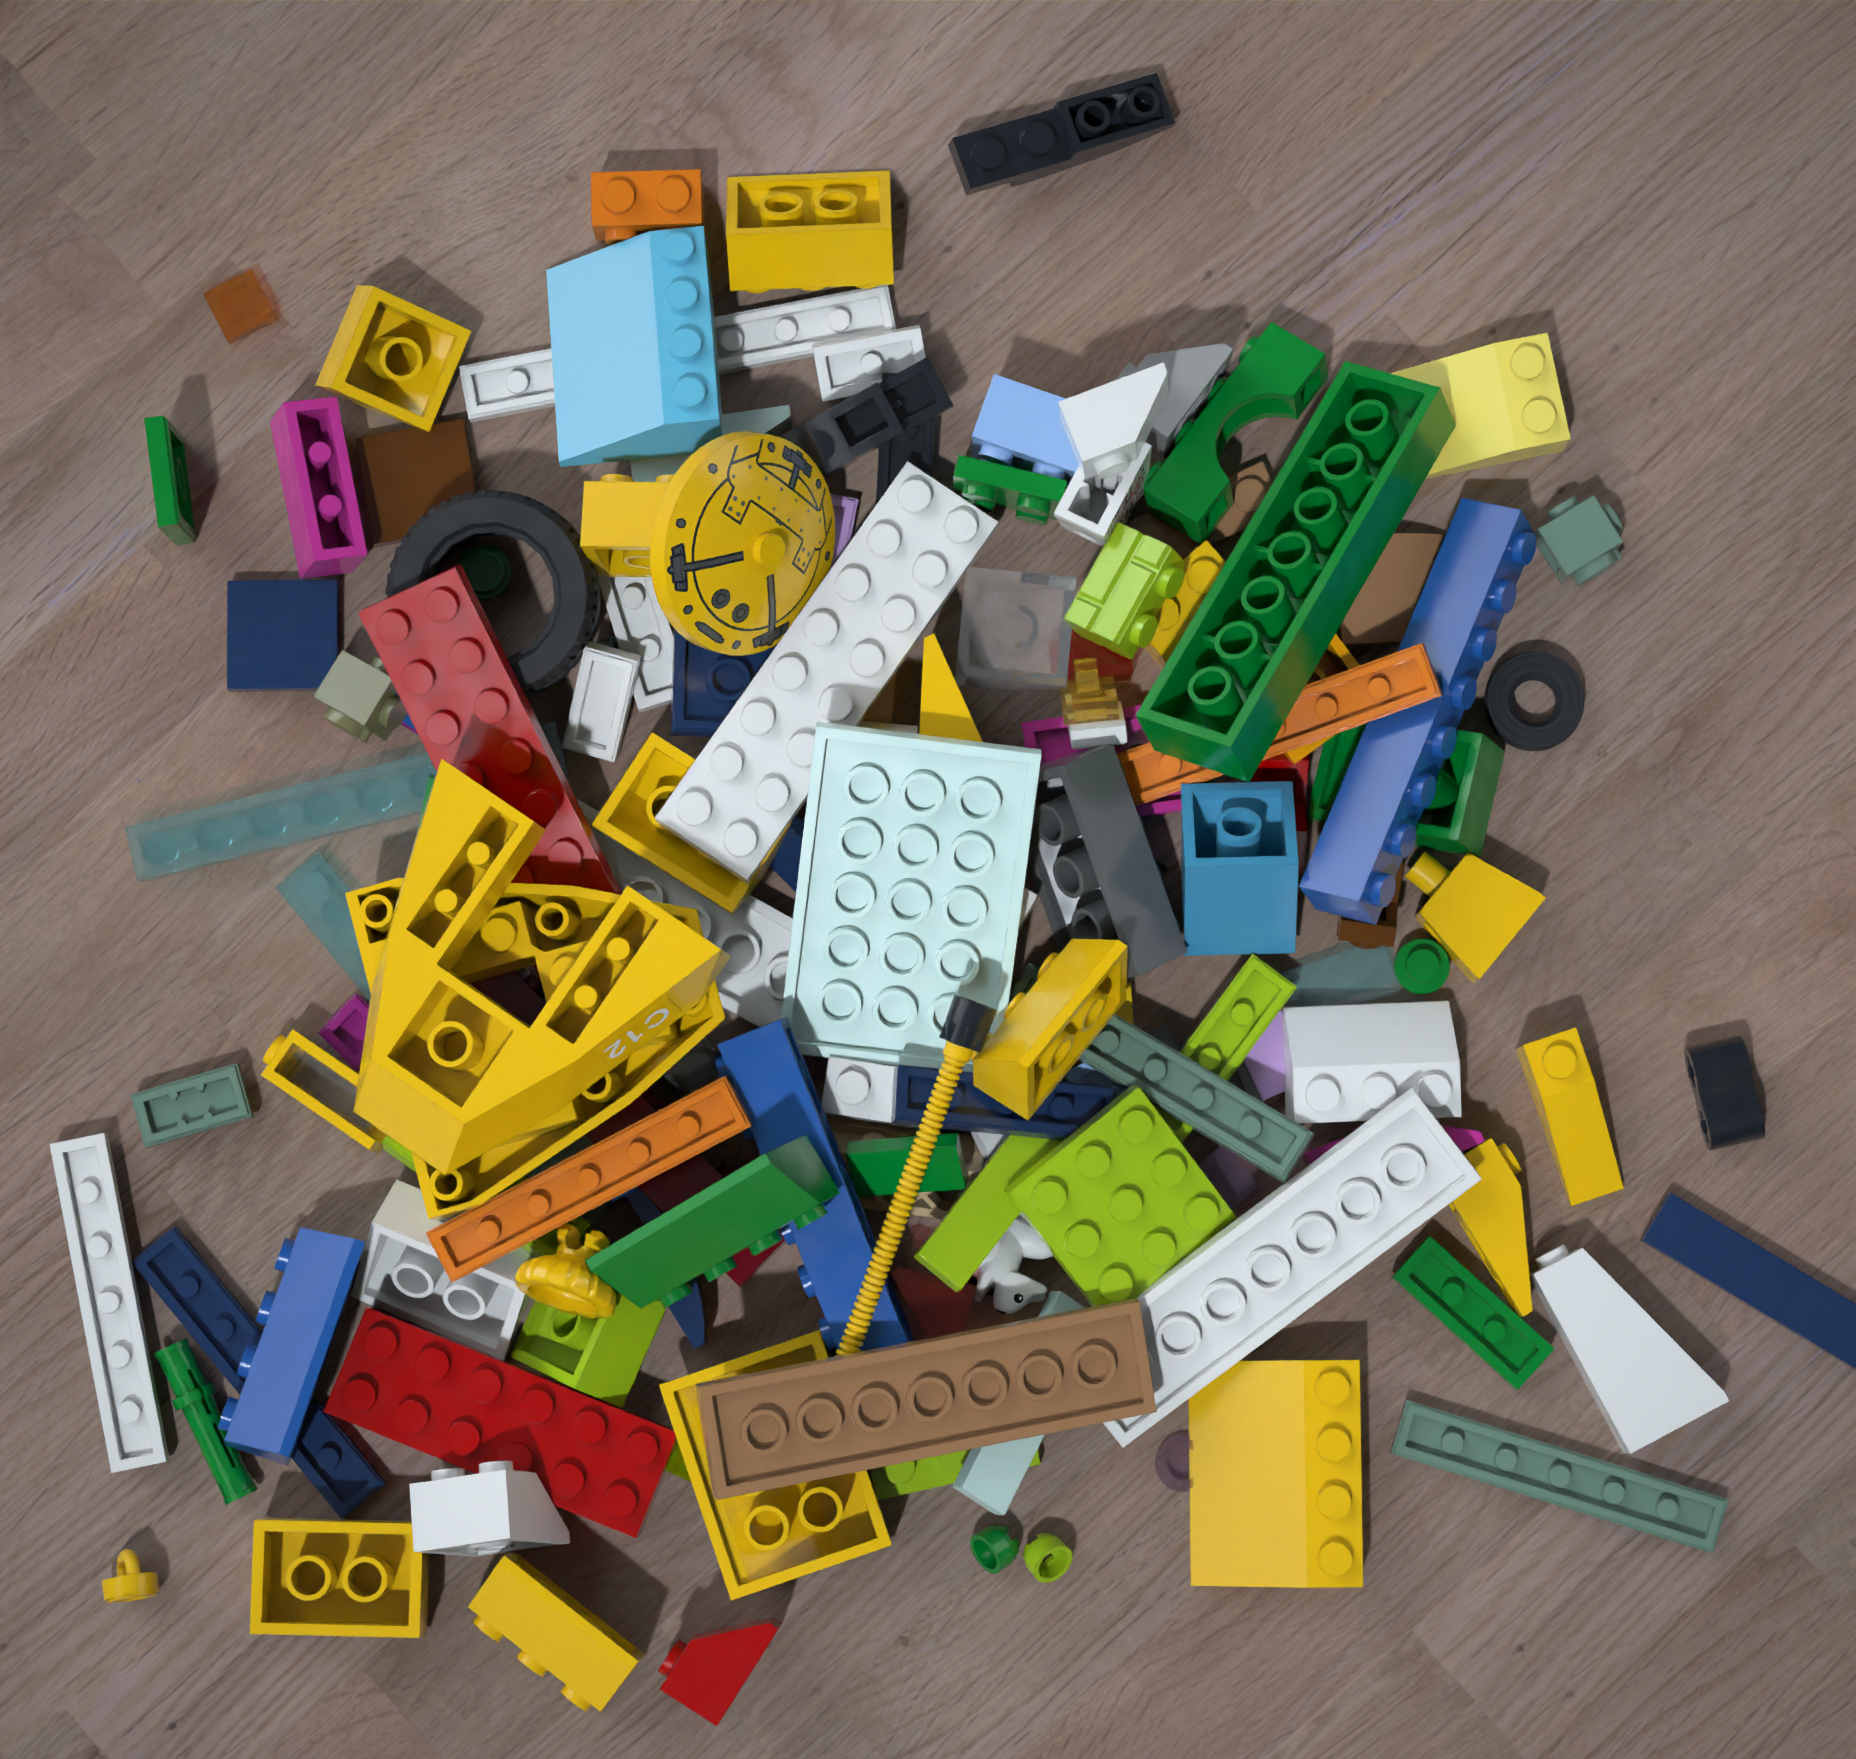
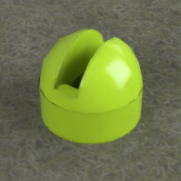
(1055, 1565)

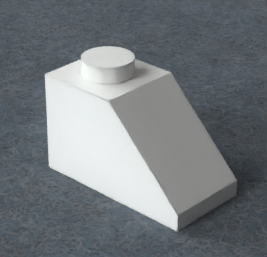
(1114, 420)

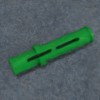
(203, 1416)

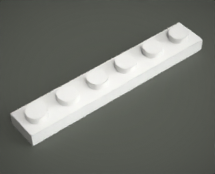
(109, 1302)

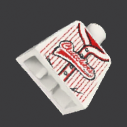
(1096, 504)

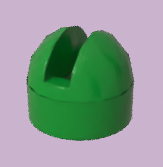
(994, 1548)

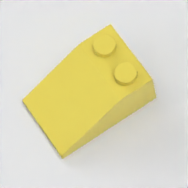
(1501, 403)

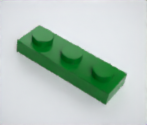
(1472, 1313)

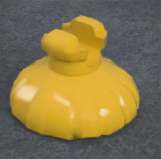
(565, 1279)

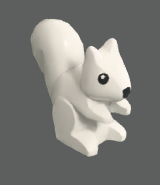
(1002, 1265)

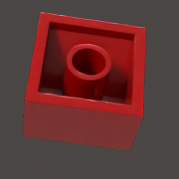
(715, 1666)

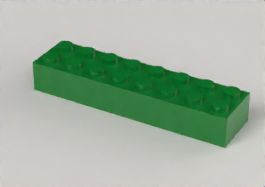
(1296, 571)

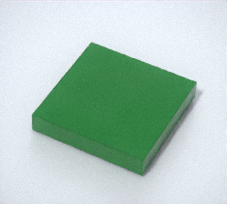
(170, 480)

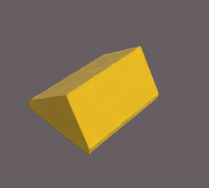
(631, 822)

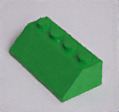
(717, 1224)

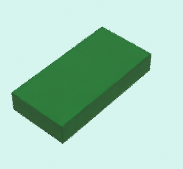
(879, 1163)

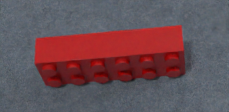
(488, 1410)

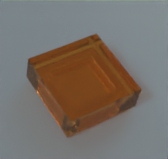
(240, 306)

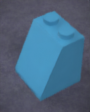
(1239, 868)

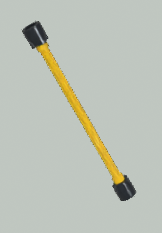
(964, 1031)

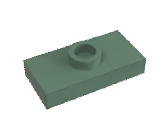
(192, 1105)

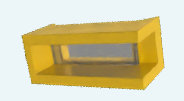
(320, 1084)

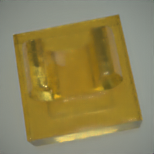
(1088, 696)

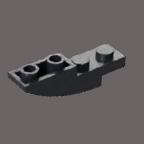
(1063, 136)
(872, 418)

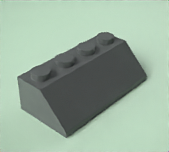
(1097, 862)

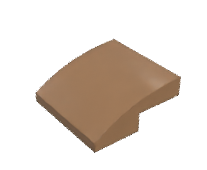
(1391, 591)

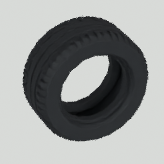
(507, 513)

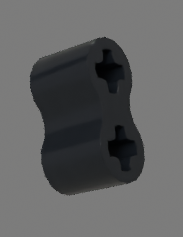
(1724, 1093)

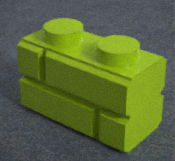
(1126, 591)

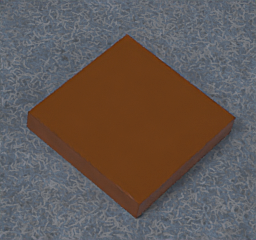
(411, 473)

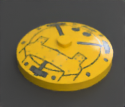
(741, 542)

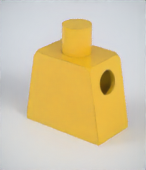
(1471, 909)

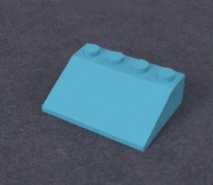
(635, 350)

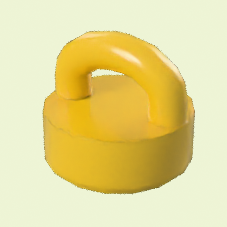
(130, 1582)

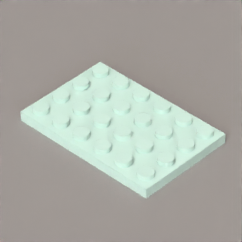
(905, 890)

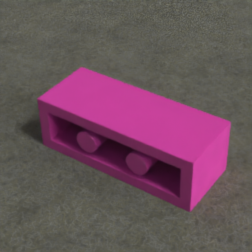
(318, 487)

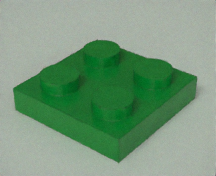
(993, 485)

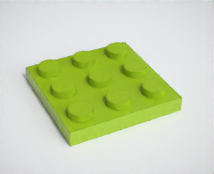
(1120, 1201)

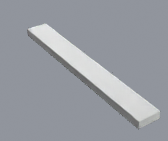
(742, 343)

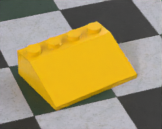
(1277, 1476)
(784, 1529)

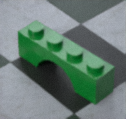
(1273, 379)

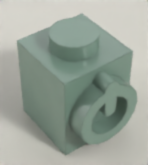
(1580, 540)

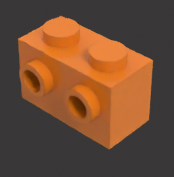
(645, 201)

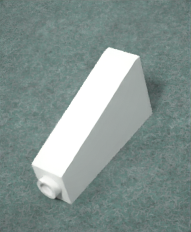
(1625, 1358)

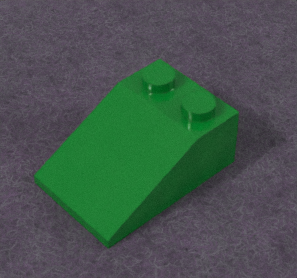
(1462, 798)

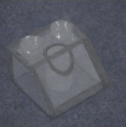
(1014, 630)

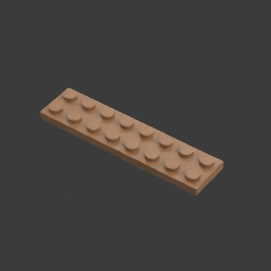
(925, 1398)

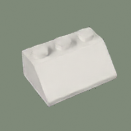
(1363, 1057)
(408, 1280)

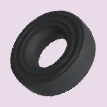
(1542, 668)

